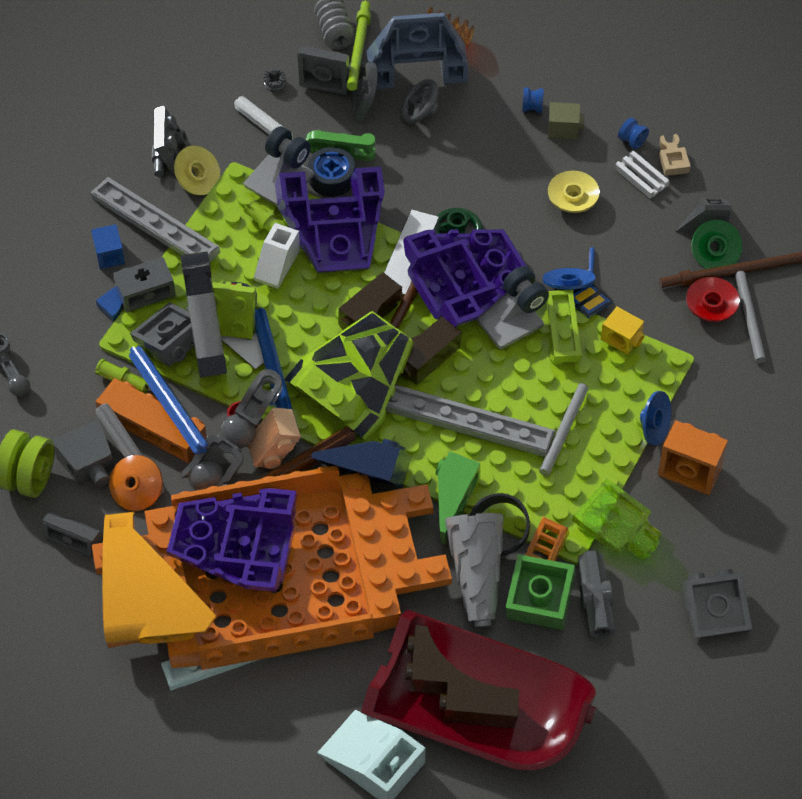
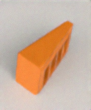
(547, 524)

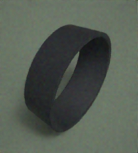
(496, 498)

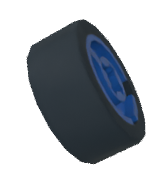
(331, 171)

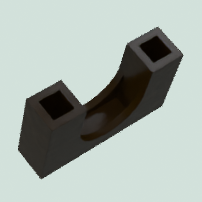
(429, 347)

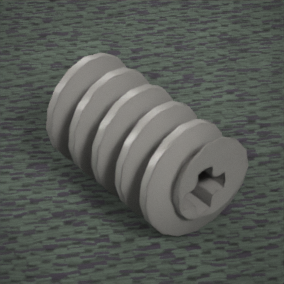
(334, 24)

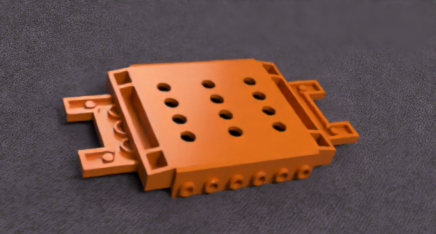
(370, 555)

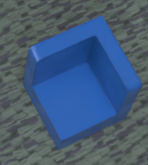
(108, 246)

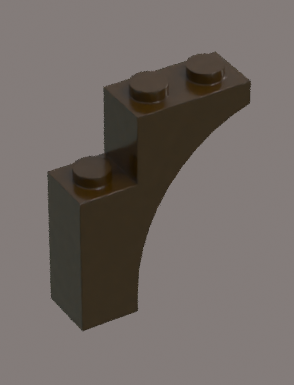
(461, 696)

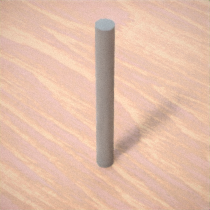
(750, 317)
(563, 429)

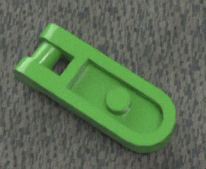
(358, 146)

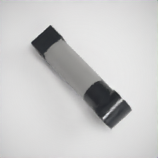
(203, 314)

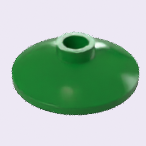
(727, 240)

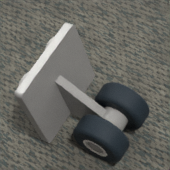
(283, 157)
(515, 312)

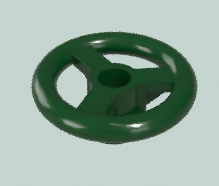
(456, 220)

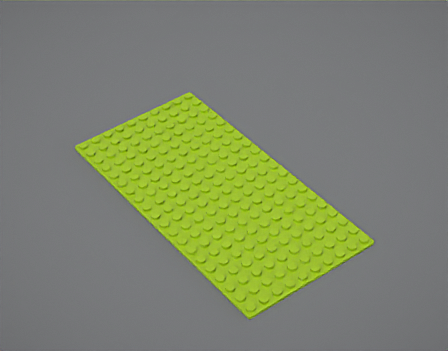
(506, 381)

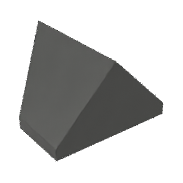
(706, 211)

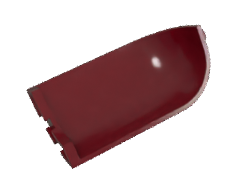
(550, 708)

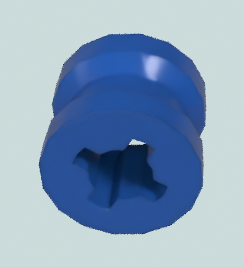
(533, 100)
(633, 133)

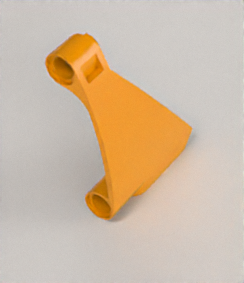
(143, 593)

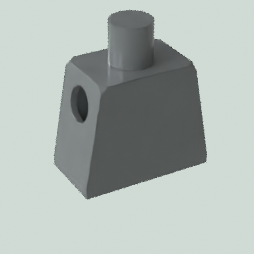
(86, 454)

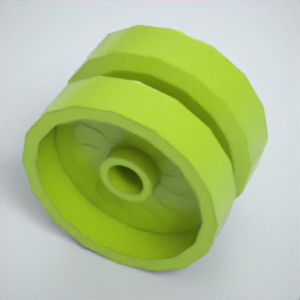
(25, 463)

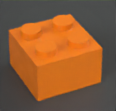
(692, 457)

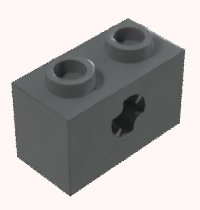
(144, 284)

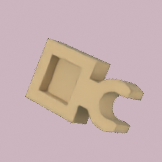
(673, 159)

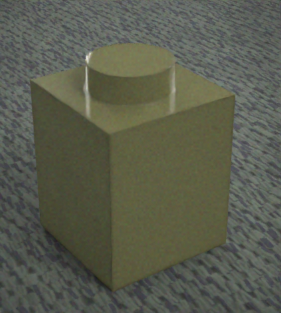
(565, 120)

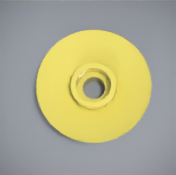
(203, 164)
(574, 184)

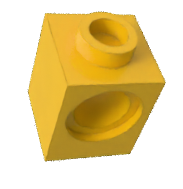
(623, 330)

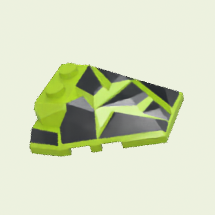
(355, 372)

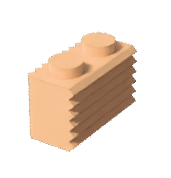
(274, 438)

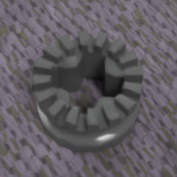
(274, 74)

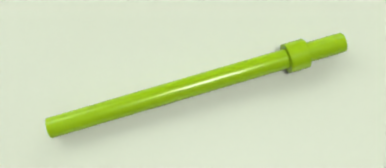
(363, 20)

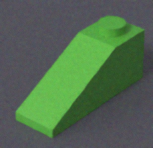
(455, 485)

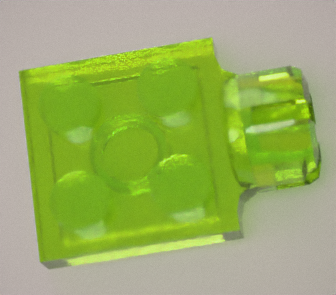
(618, 521)

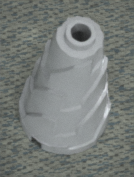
(476, 552)

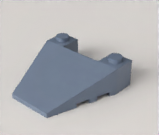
(419, 40)

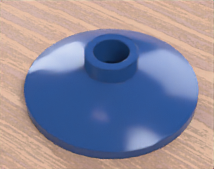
(569, 278)
(656, 418)

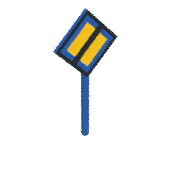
(591, 299)

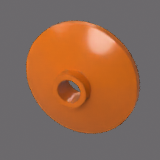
(147, 485)

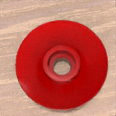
(713, 291)

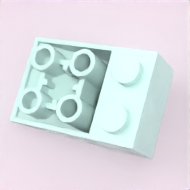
(374, 755)

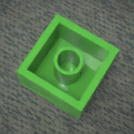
(540, 592)

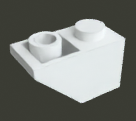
(277, 255)

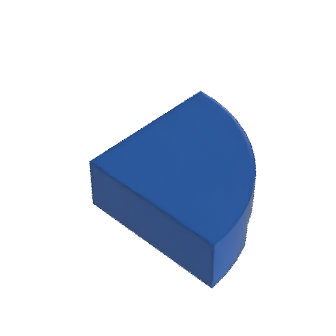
(110, 304)

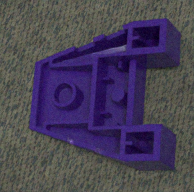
(334, 231)

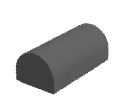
(71, 533)

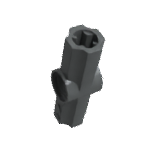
(596, 594)

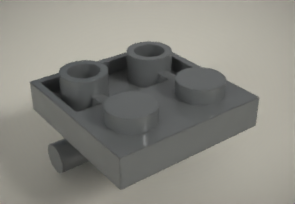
(167, 141)

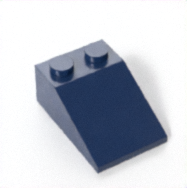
(379, 461)

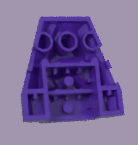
(460, 272)
(237, 537)

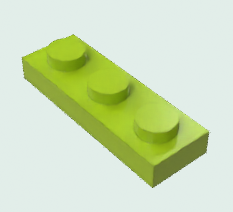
(563, 326)

